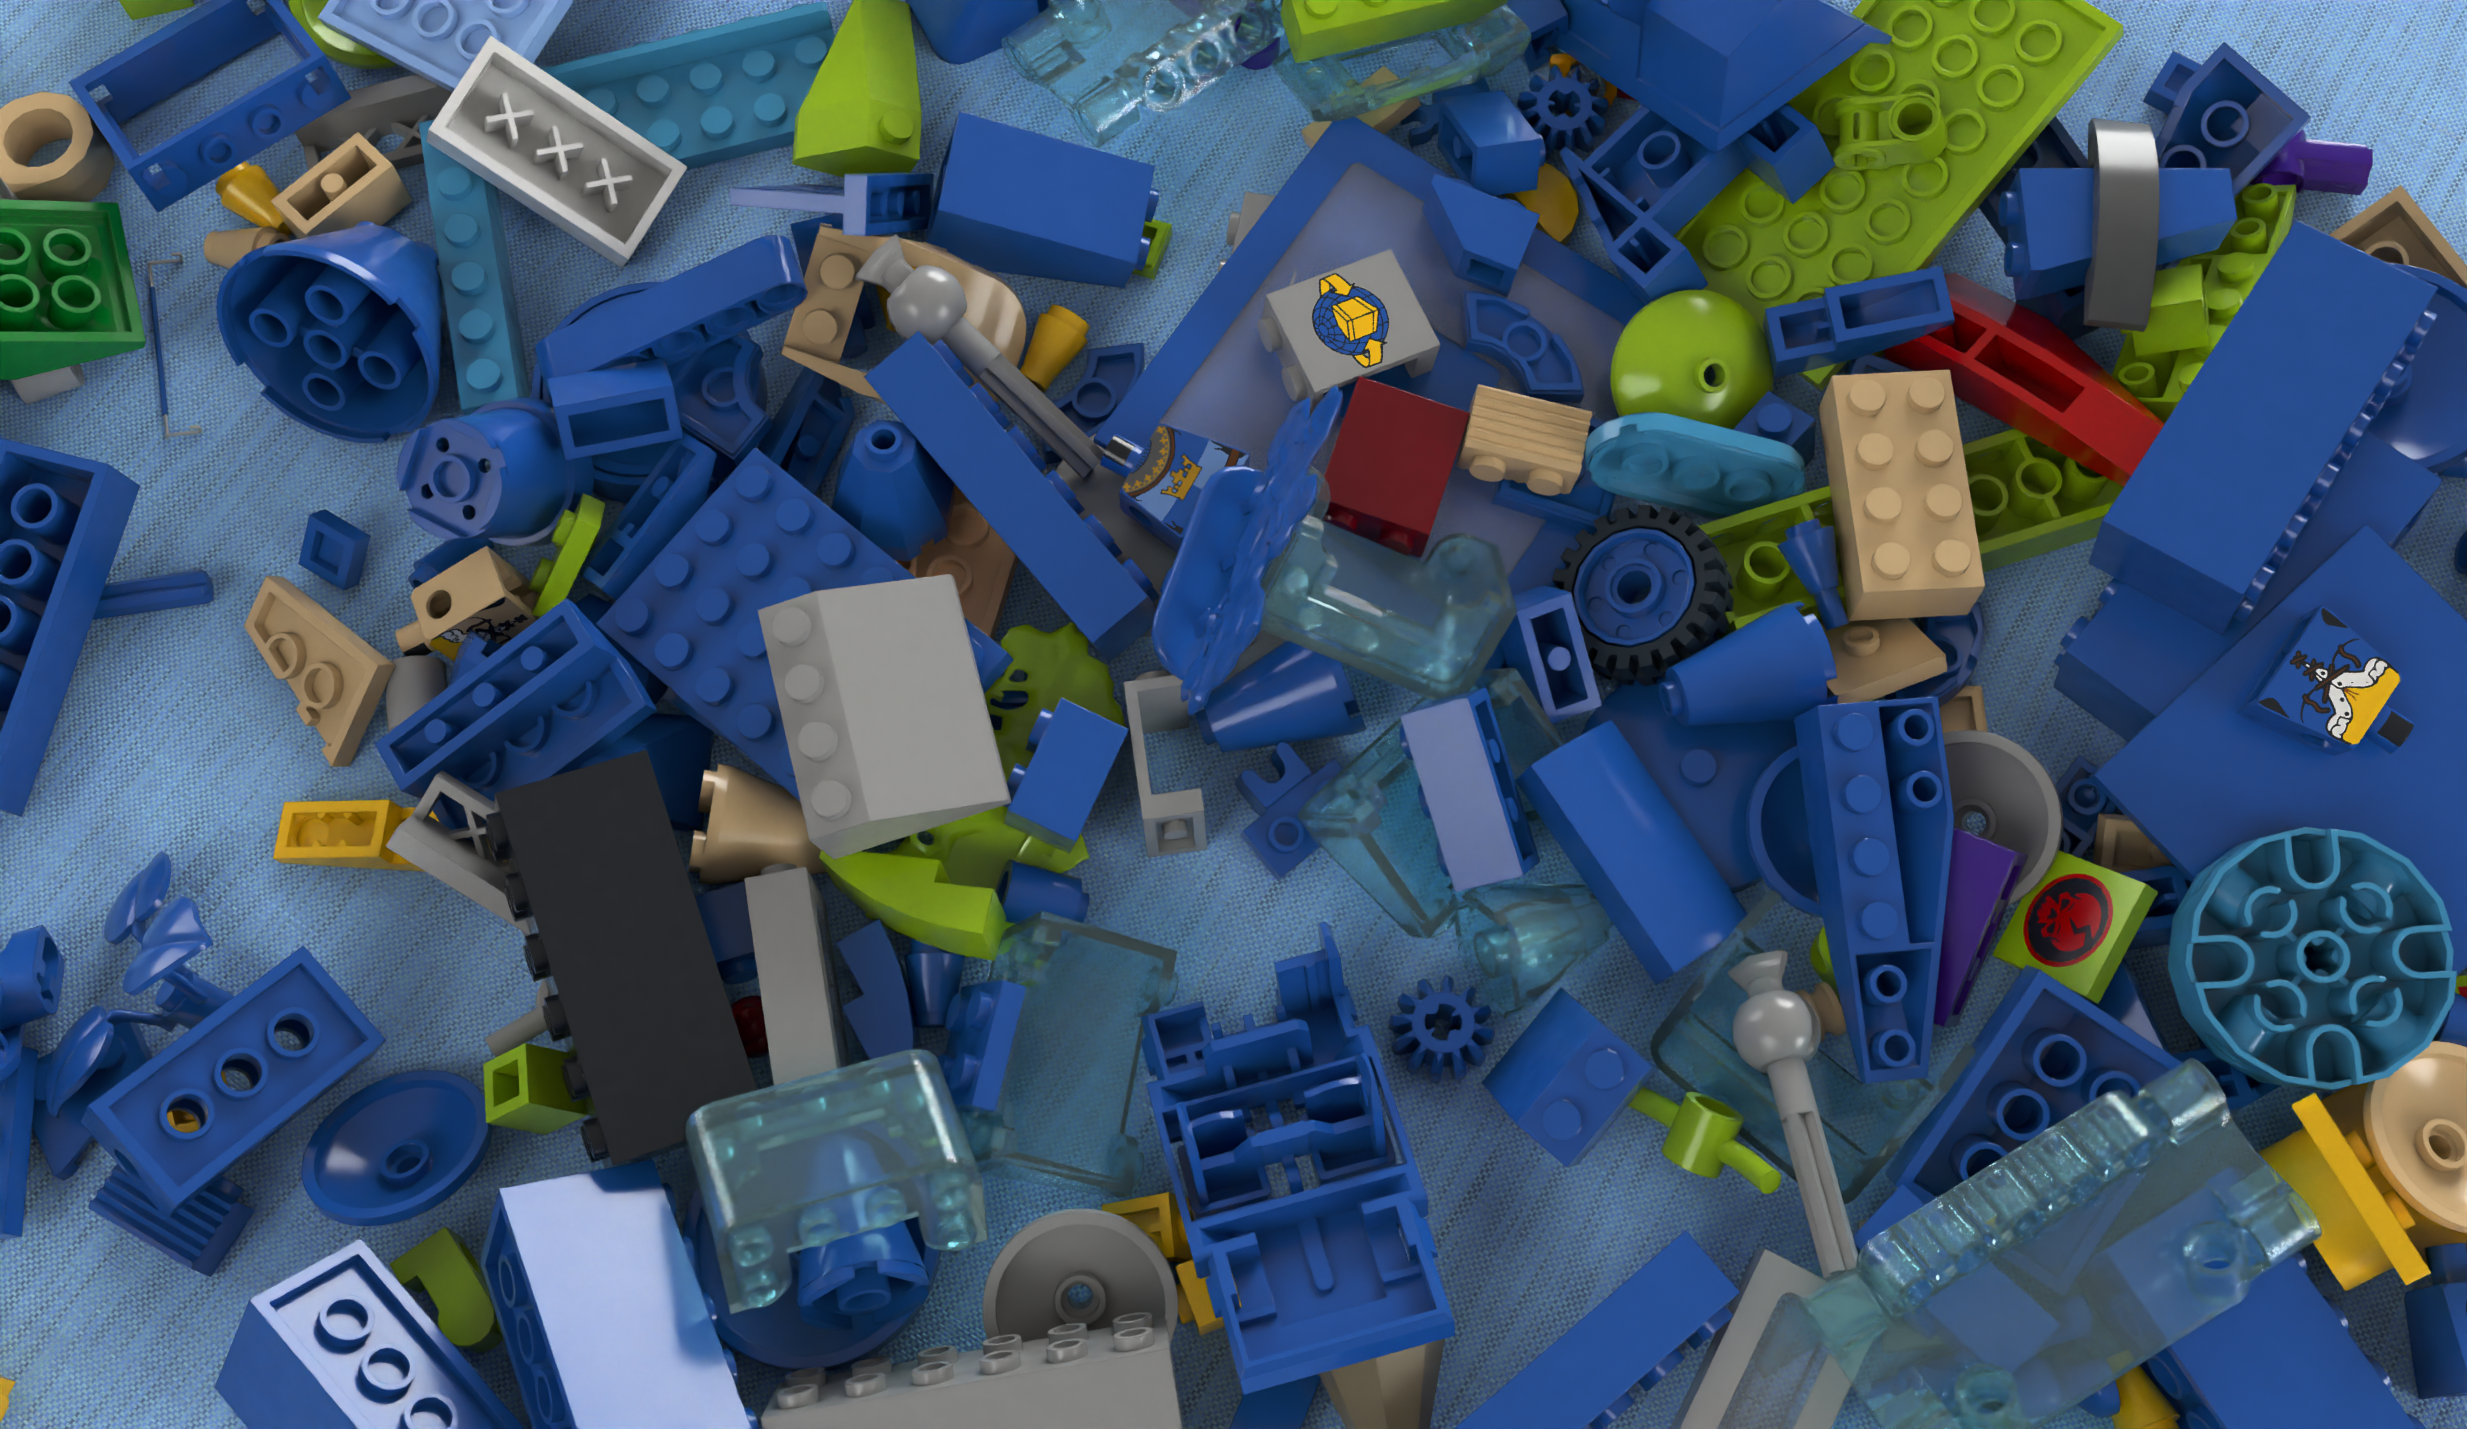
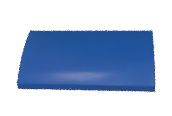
(1632, 850)

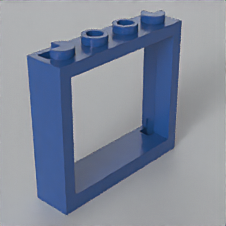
(230, 135)

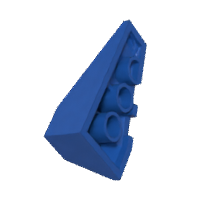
(2228, 120)

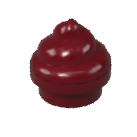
(751, 1025)

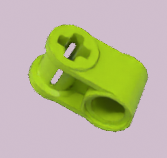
(1876, 126)

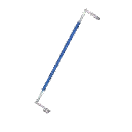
(159, 352)

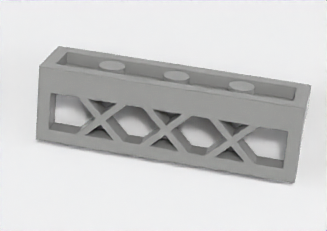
(372, 113)
(449, 854)

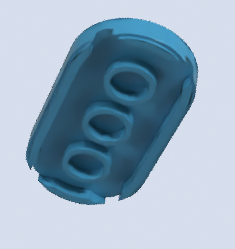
(1692, 464)

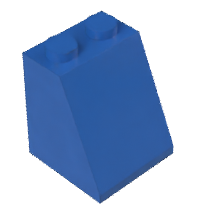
(1568, 1078)

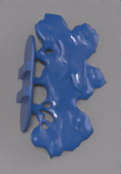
(1239, 524)

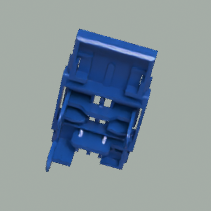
(1327, 1265)

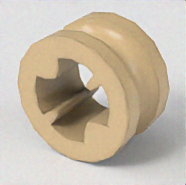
(1827, 1009)

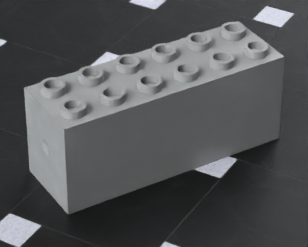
(1057, 1382)

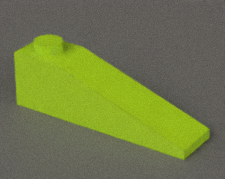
(865, 97)

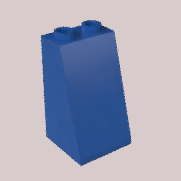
(1040, 205)

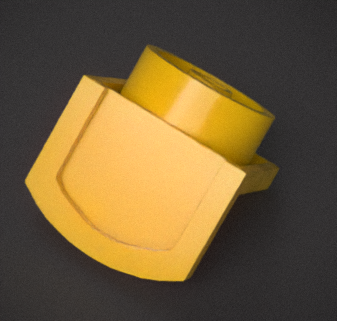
(2359, 1212)

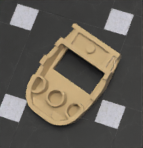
(825, 316)

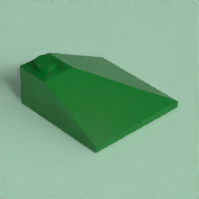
(64, 286)

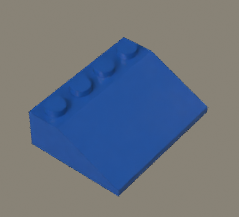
(2032, 1068)

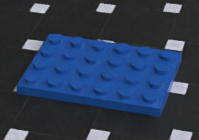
(700, 599)

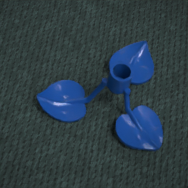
(165, 947)

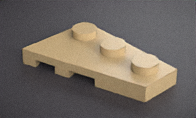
(322, 661)

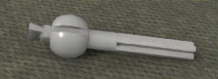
(935, 305)
(1778, 1036)

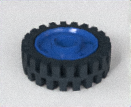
(1684, 600)

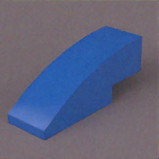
(1856, 320)
(885, 1012)

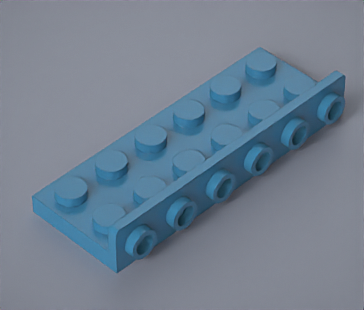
(712, 88)

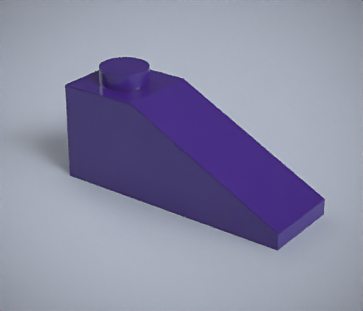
(1976, 899)

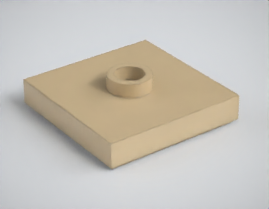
(1880, 658)

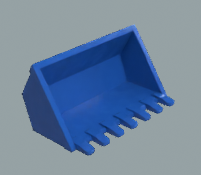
(1713, 62)

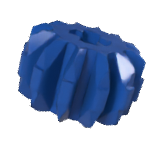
(1564, 95)
(1460, 1044)

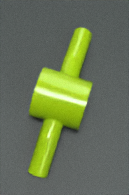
(1705, 1137)

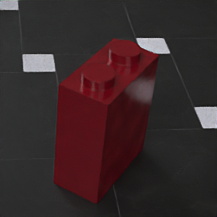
(1392, 465)

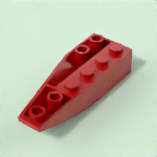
(2034, 380)

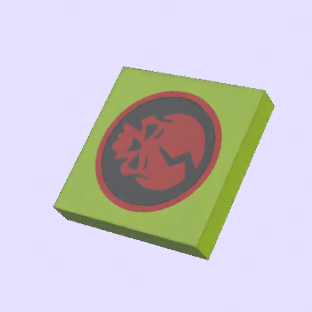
(2076, 925)

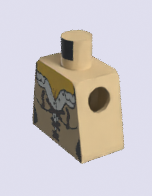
(472, 594)

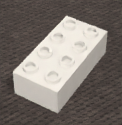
(555, 152)

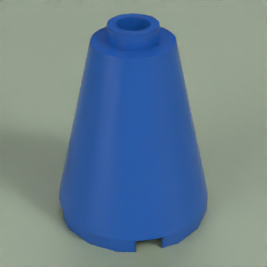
(1754, 674)
(1279, 699)
(861, 1276)

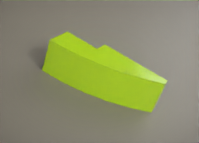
(920, 901)

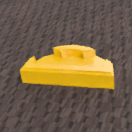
(1554, 201)

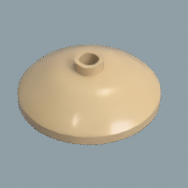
(2420, 1132)

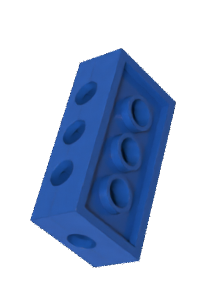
(231, 1123)

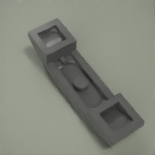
(2123, 224)

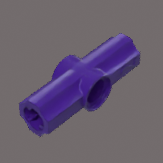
(2320, 166)

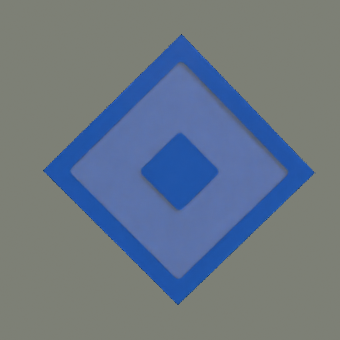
(1340, 206)

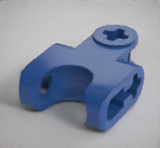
(28, 989)

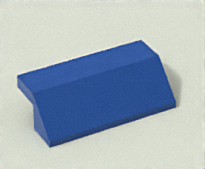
(520, 714)

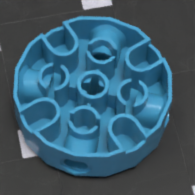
(2377, 959)

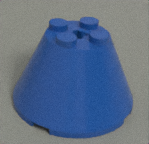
(340, 329)

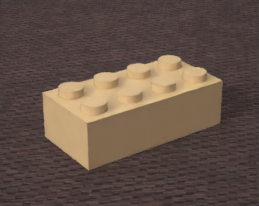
(1900, 495)

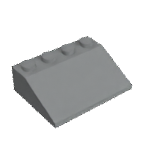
(882, 711)

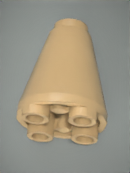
(748, 828)

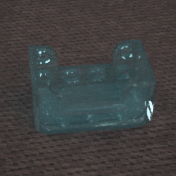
(830, 1163)

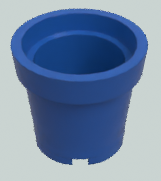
(518, 496)

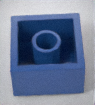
(1065, 774)

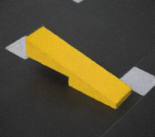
(342, 834)

